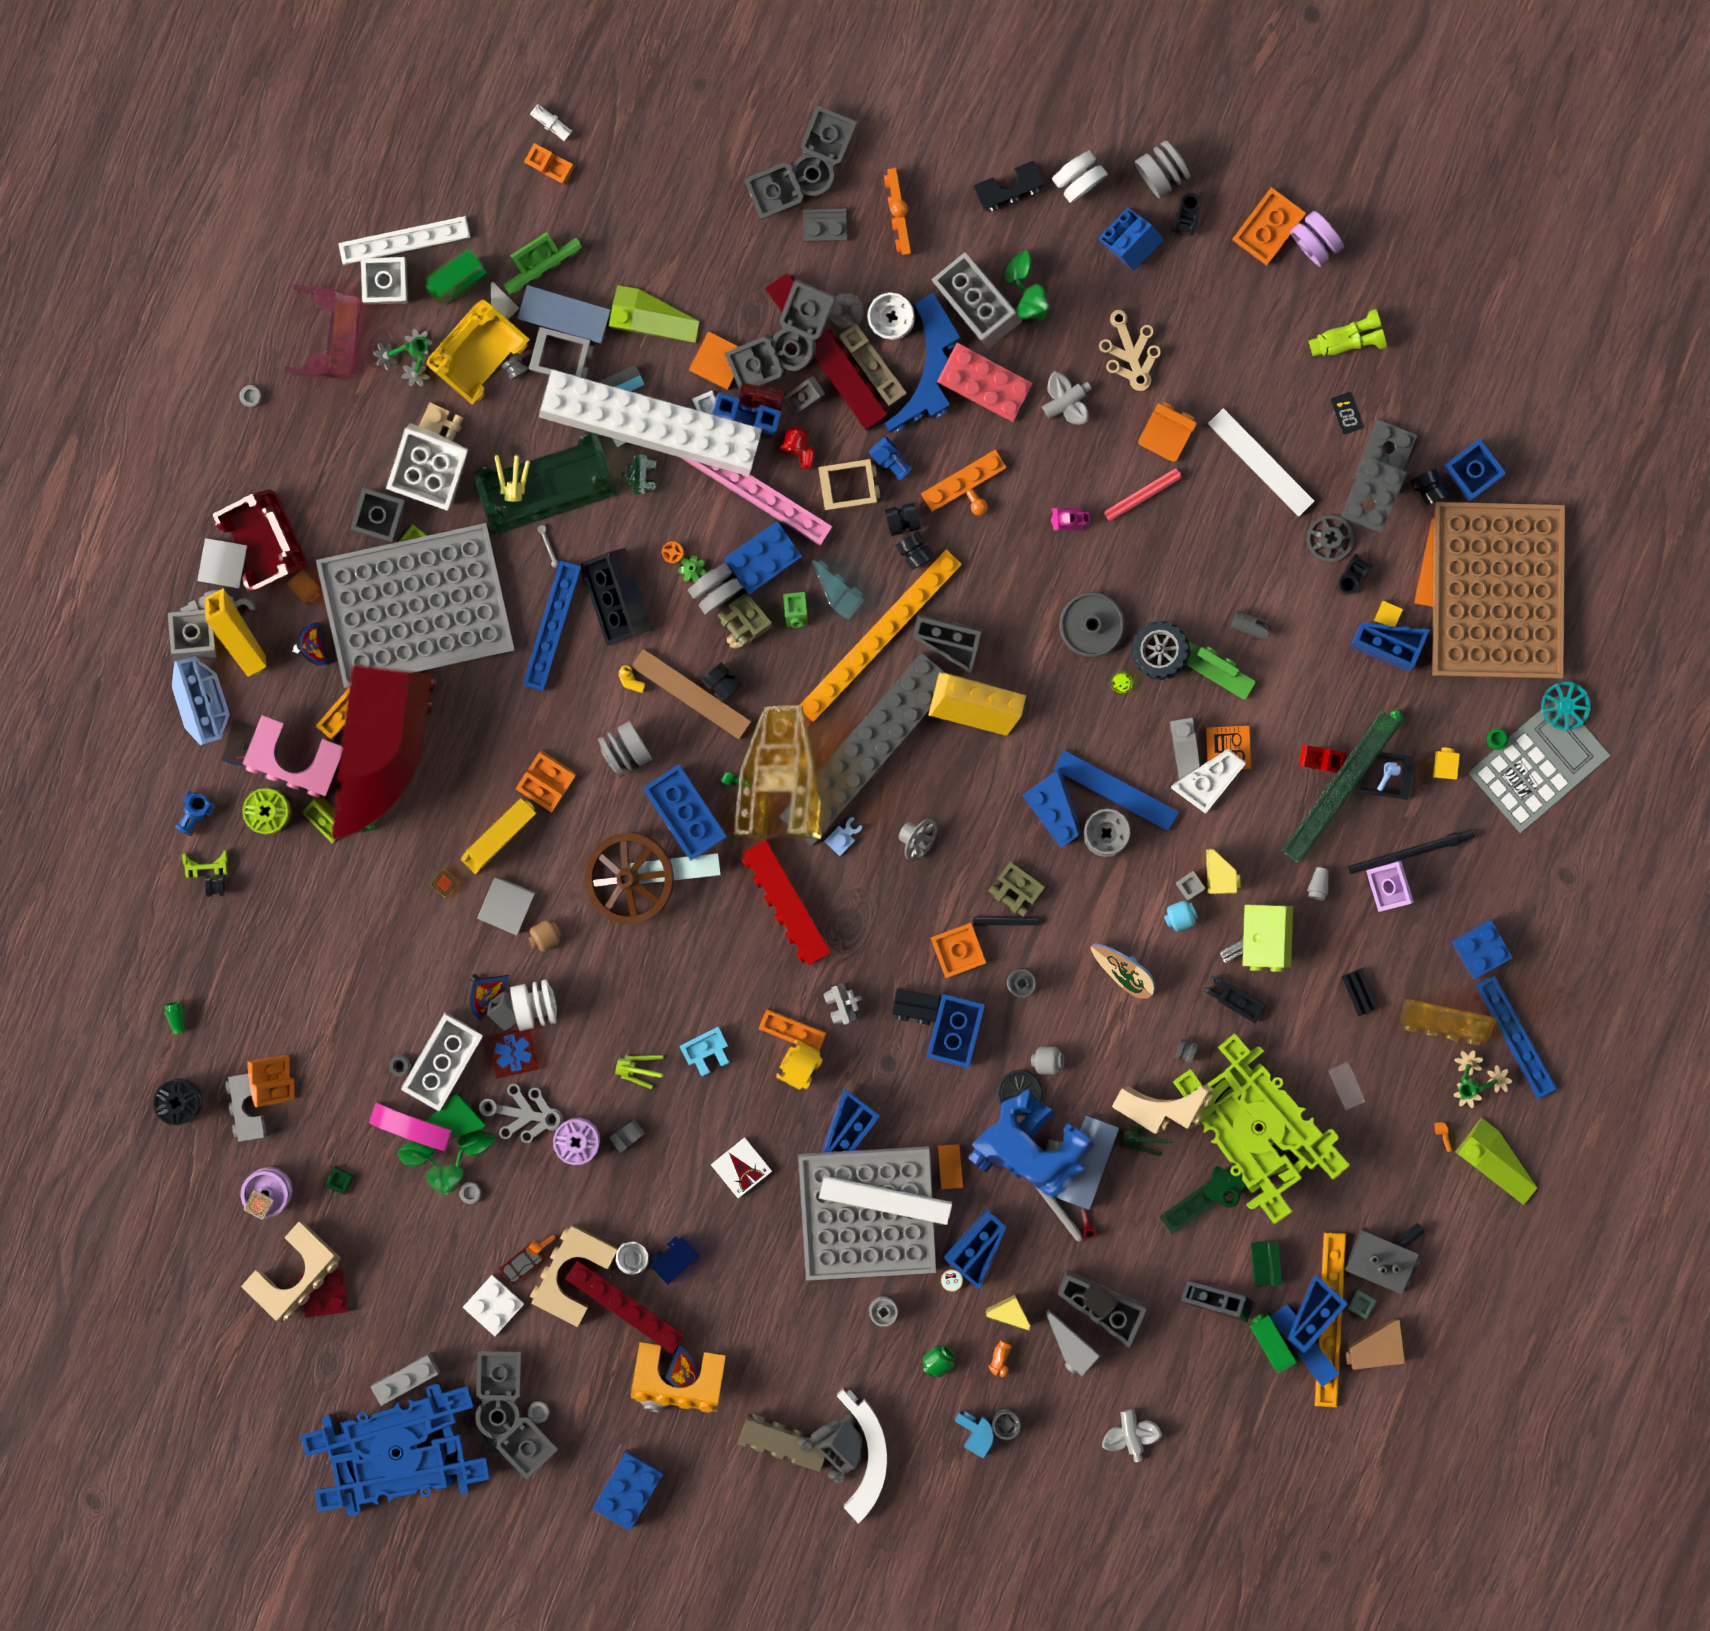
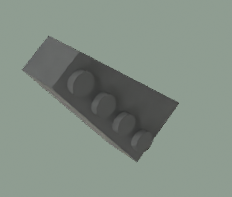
(1123, 1318)

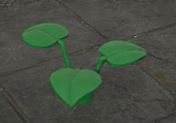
(1033, 302)
(445, 1178)

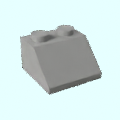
(191, 636)

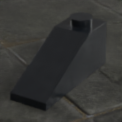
(1217, 1301)

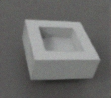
(1190, 885)

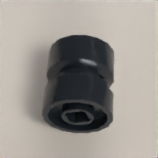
(1429, 487)
(902, 519)
(914, 550)
(721, 682)

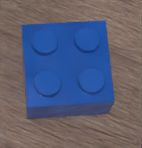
(1474, 470)
(1481, 949)

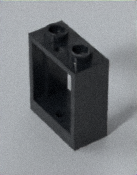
(1405, 778)

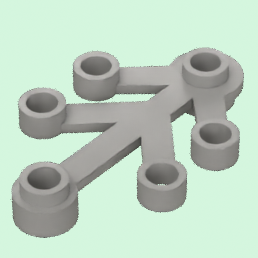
(524, 1114)

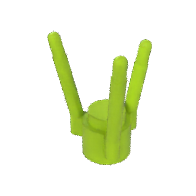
(626, 1067)

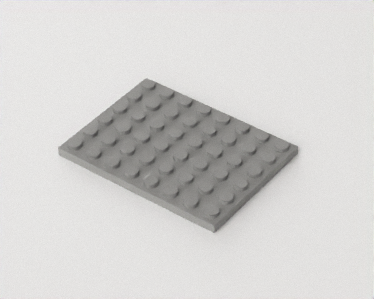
(416, 603)

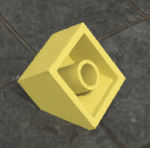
(1220, 875)

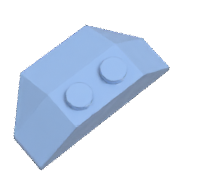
(199, 700)

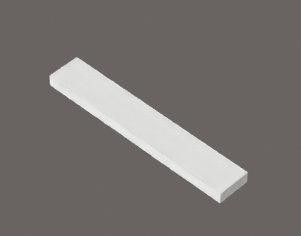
(404, 240)
(1260, 462)
(885, 1200)

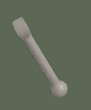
(542, 529)

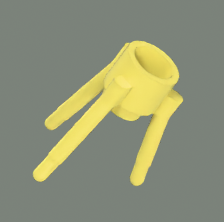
(514, 489)

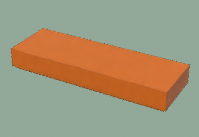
(791, 1030)

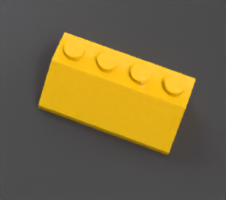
(976, 704)

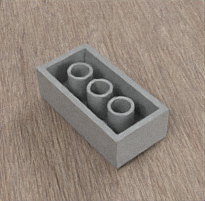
(976, 300)

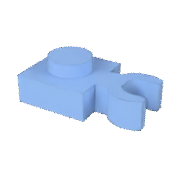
(841, 839)

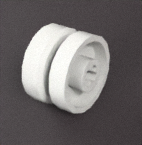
(1077, 173)

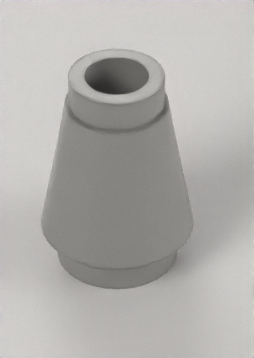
(1319, 884)

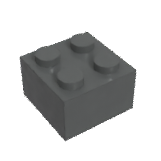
(378, 515)

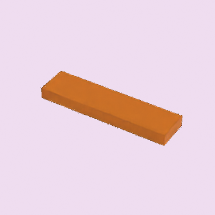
(1424, 591)

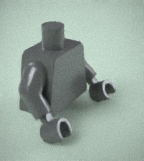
(839, 1444)

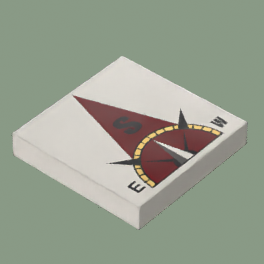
(741, 1167)

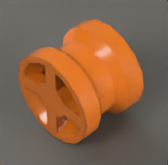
(669, 552)

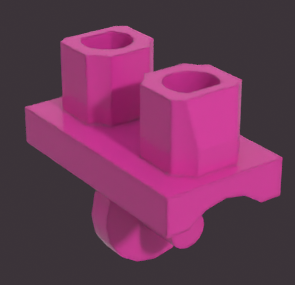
(1069, 519)

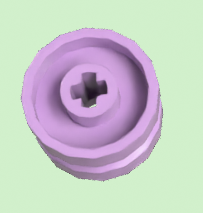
(1317, 238)
(273, 1181)

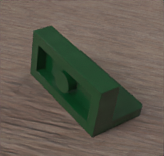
(1266, 1263)

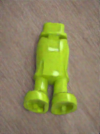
(1348, 337)

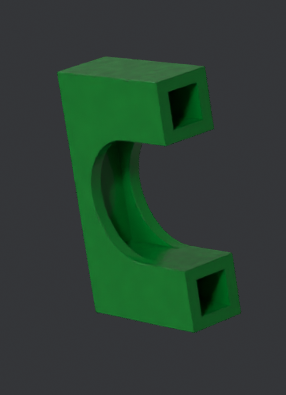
(456, 277)

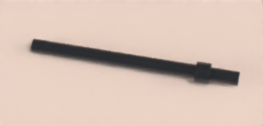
(1452, 839)

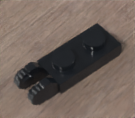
(1237, 1000)

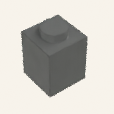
(502, 1011)

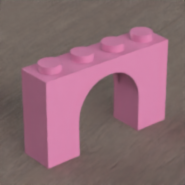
(314, 778)

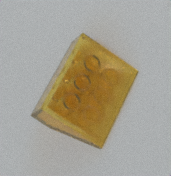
(1446, 1020)

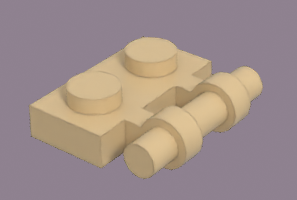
(436, 418)

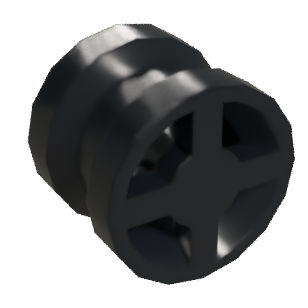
(215, 885)

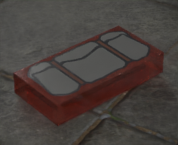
(521, 1265)

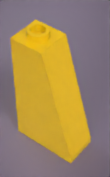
(234, 632)
(498, 835)

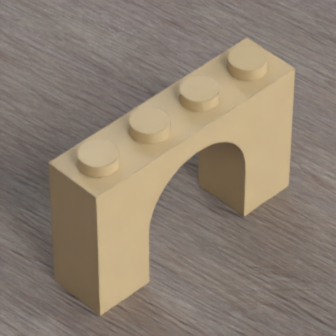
(575, 1244)
(318, 1263)

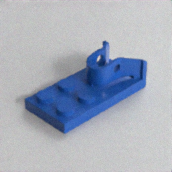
(684, 812)

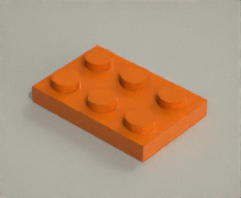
(1268, 226)

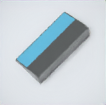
(627, 379)

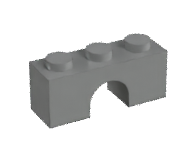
(246, 1126)
(405, 1379)

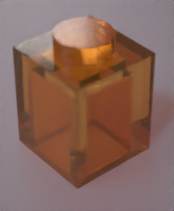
(305, 587)

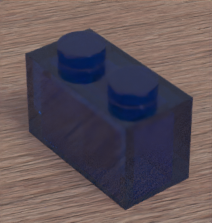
(674, 1259)

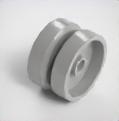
(713, 586)

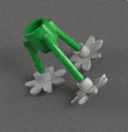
(416, 347)

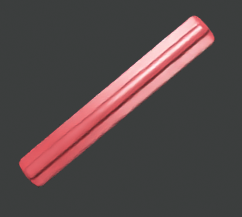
(1143, 494)

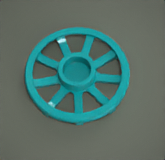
(1566, 705)

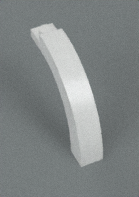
(872, 1483)

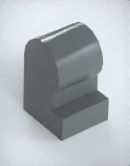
(627, 1135)

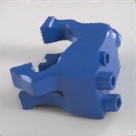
(1012, 1146)

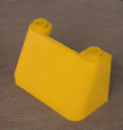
(476, 350)

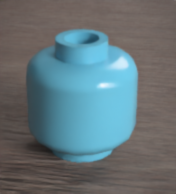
(1181, 916)

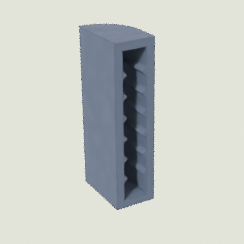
(564, 314)
(1085, 1183)

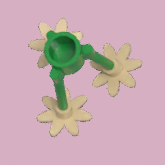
(1470, 1087)

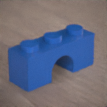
(761, 417)

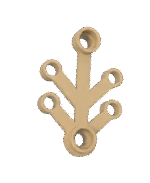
(1131, 353)

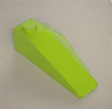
(644, 314)
(1494, 1158)

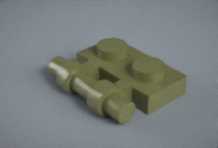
(751, 617)
(1019, 882)

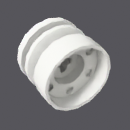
(887, 304)
(533, 1004)

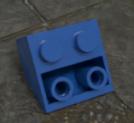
(1131, 239)

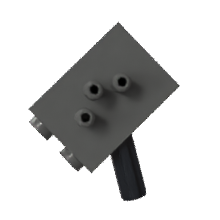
(1385, 1261)

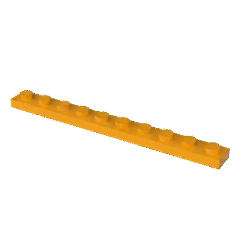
(880, 635)

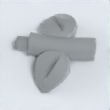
(1066, 399)
(1131, 1435)

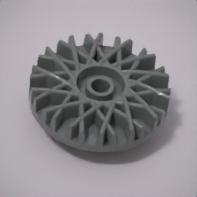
(1095, 608)

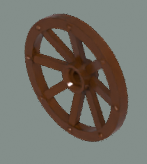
(634, 878)

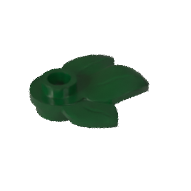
(1224, 1183)

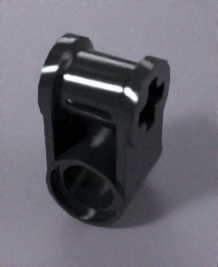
(1187, 215)
(1354, 574)

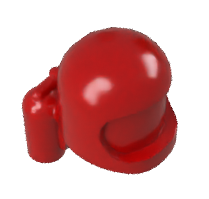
(796, 444)

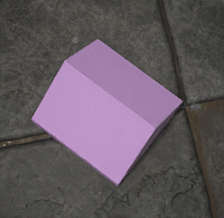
(1389, 886)

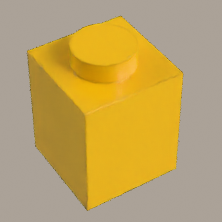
(1446, 764)

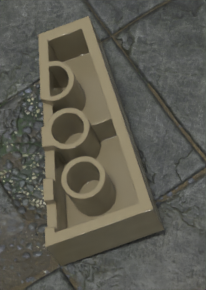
(779, 1441)

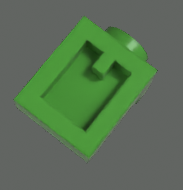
(795, 609)

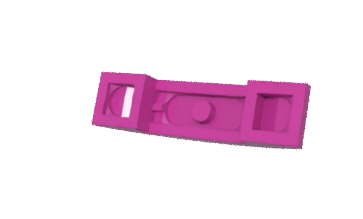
(410, 1127)

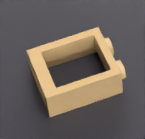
(826, 489)

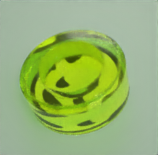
(1121, 682)

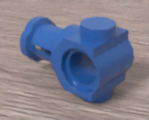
(888, 455)
(193, 813)

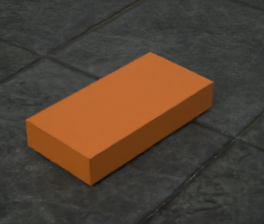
(950, 1166)

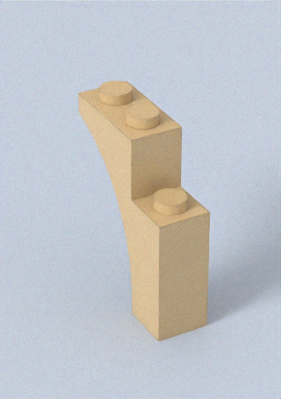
(1155, 1113)

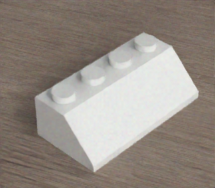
(441, 1061)

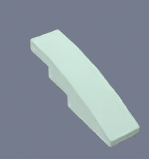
(683, 868)

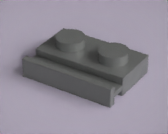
(824, 225)

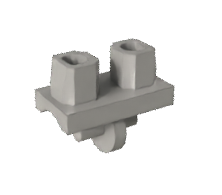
(845, 1001)

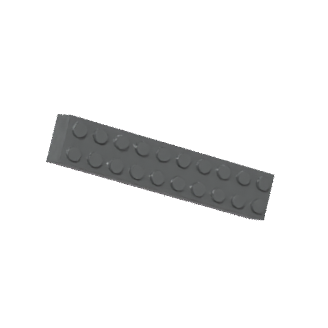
(874, 739)

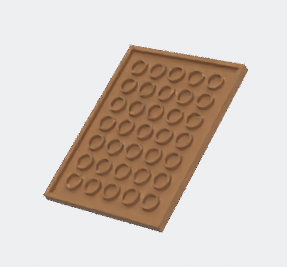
(1498, 590)

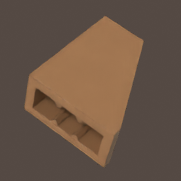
(1377, 1348)

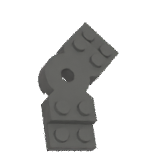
(822, 149)
(801, 322)
(516, 1436)

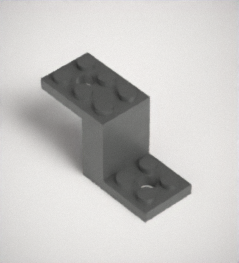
(1378, 476)

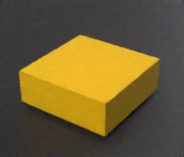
(1388, 614)

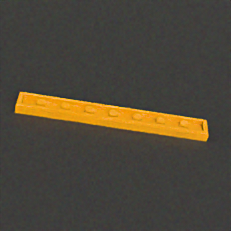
(1329, 1341)

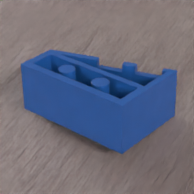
(1390, 644)
(1054, 808)
(849, 1123)
(976, 1248)
(1316, 1313)

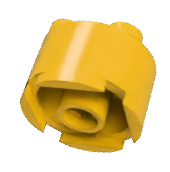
(799, 1065)

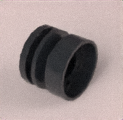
(188, 1095)

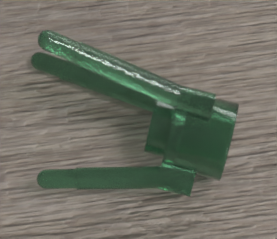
(1133, 1139)

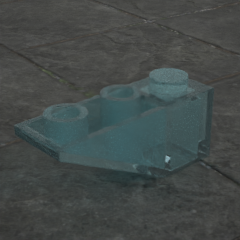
(840, 597)

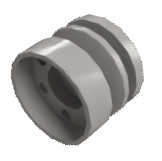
(1163, 169)
(624, 749)
(1106, 820)

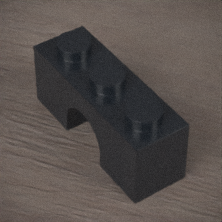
(992, 196)

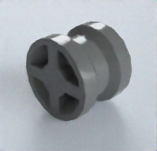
(515, 367)
(1185, 1051)

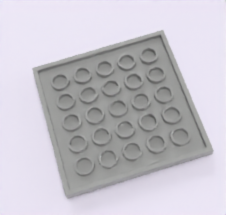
(858, 1240)

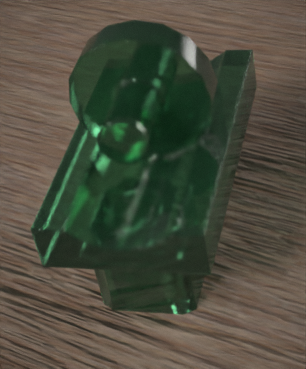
(637, 474)

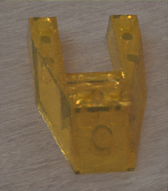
(778, 763)

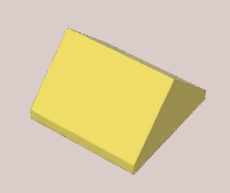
(1009, 1312)

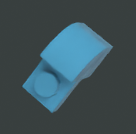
(981, 1436)

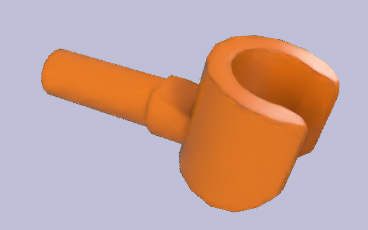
(1442, 1129)
(534, 1248)

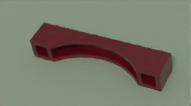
(624, 1306)

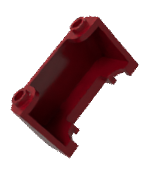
(271, 541)

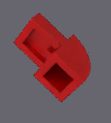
(1321, 758)

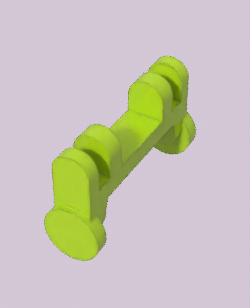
(219, 863)

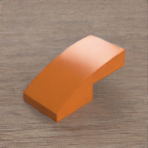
(549, 164)

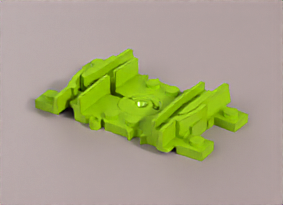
(1282, 1124)

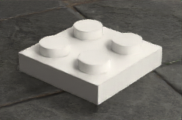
(493, 1305)

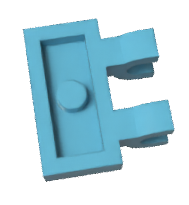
(704, 1046)

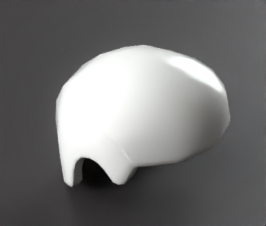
(632, 1258)

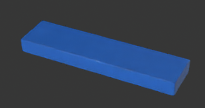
(1314, 1357)

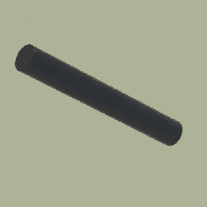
(1024, 921)

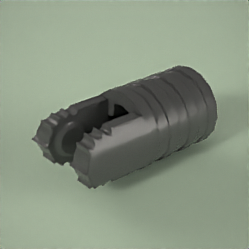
(1251, 625)

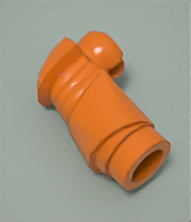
(999, 1357)

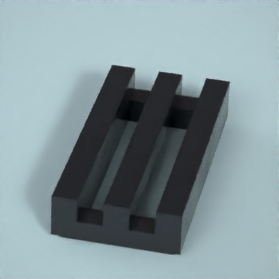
(1367, 1009)

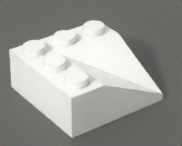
(427, 467)

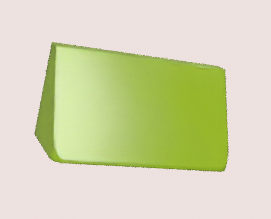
(321, 815)

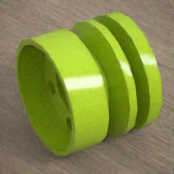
(279, 813)

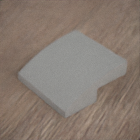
(222, 563)
(506, 905)

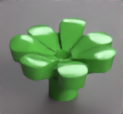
(696, 572)

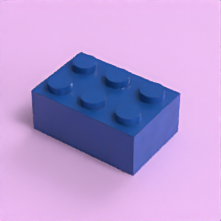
(763, 558)
(955, 1030)
(628, 1490)

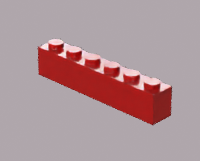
(786, 902)

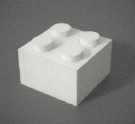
(384, 281)

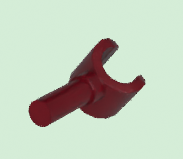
(1088, 1227)

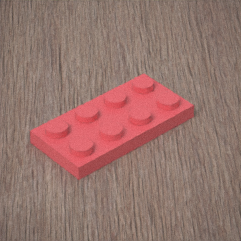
(984, 382)

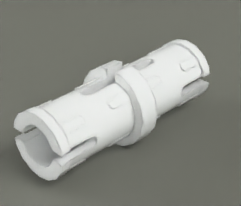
(551, 122)

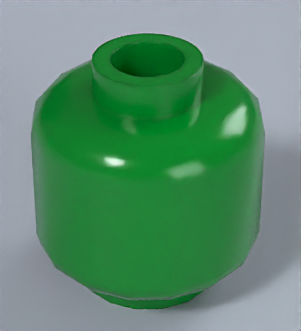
(938, 1361)

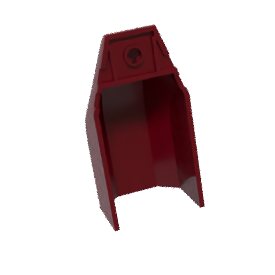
(379, 743)

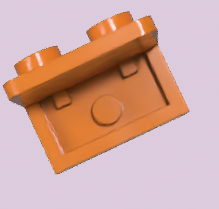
(1167, 432)

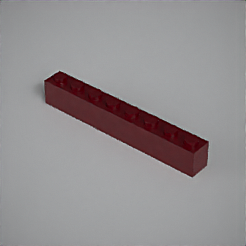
(836, 365)

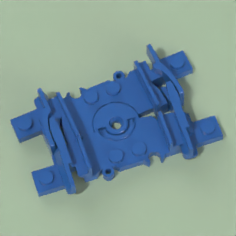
(370, 1446)

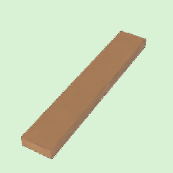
(691, 694)

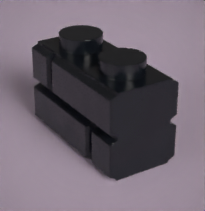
(915, 1005)

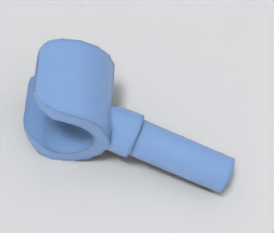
(1389, 769)

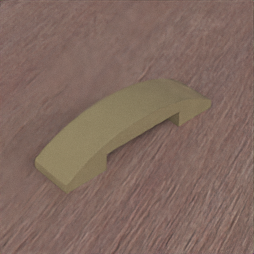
(872, 365)

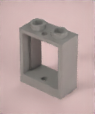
(539, 348)

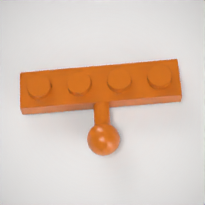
(899, 210)
(964, 483)

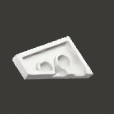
(1210, 780)

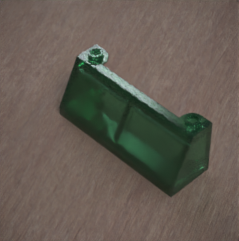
(552, 485)

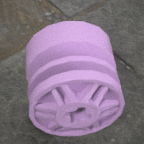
(589, 1141)

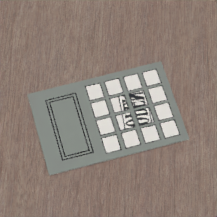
(1538, 767)

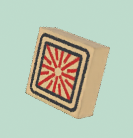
(258, 1204)

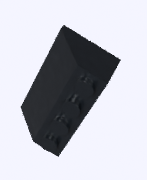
(616, 596)

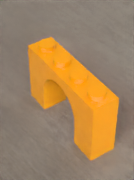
(700, 1395)

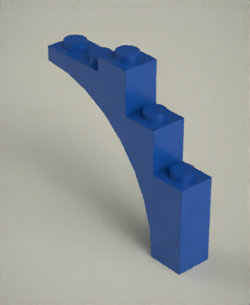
(928, 396)

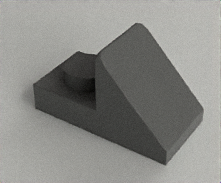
(804, 395)

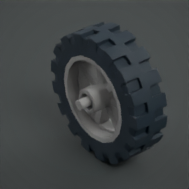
(1151, 631)

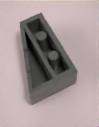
(948, 638)

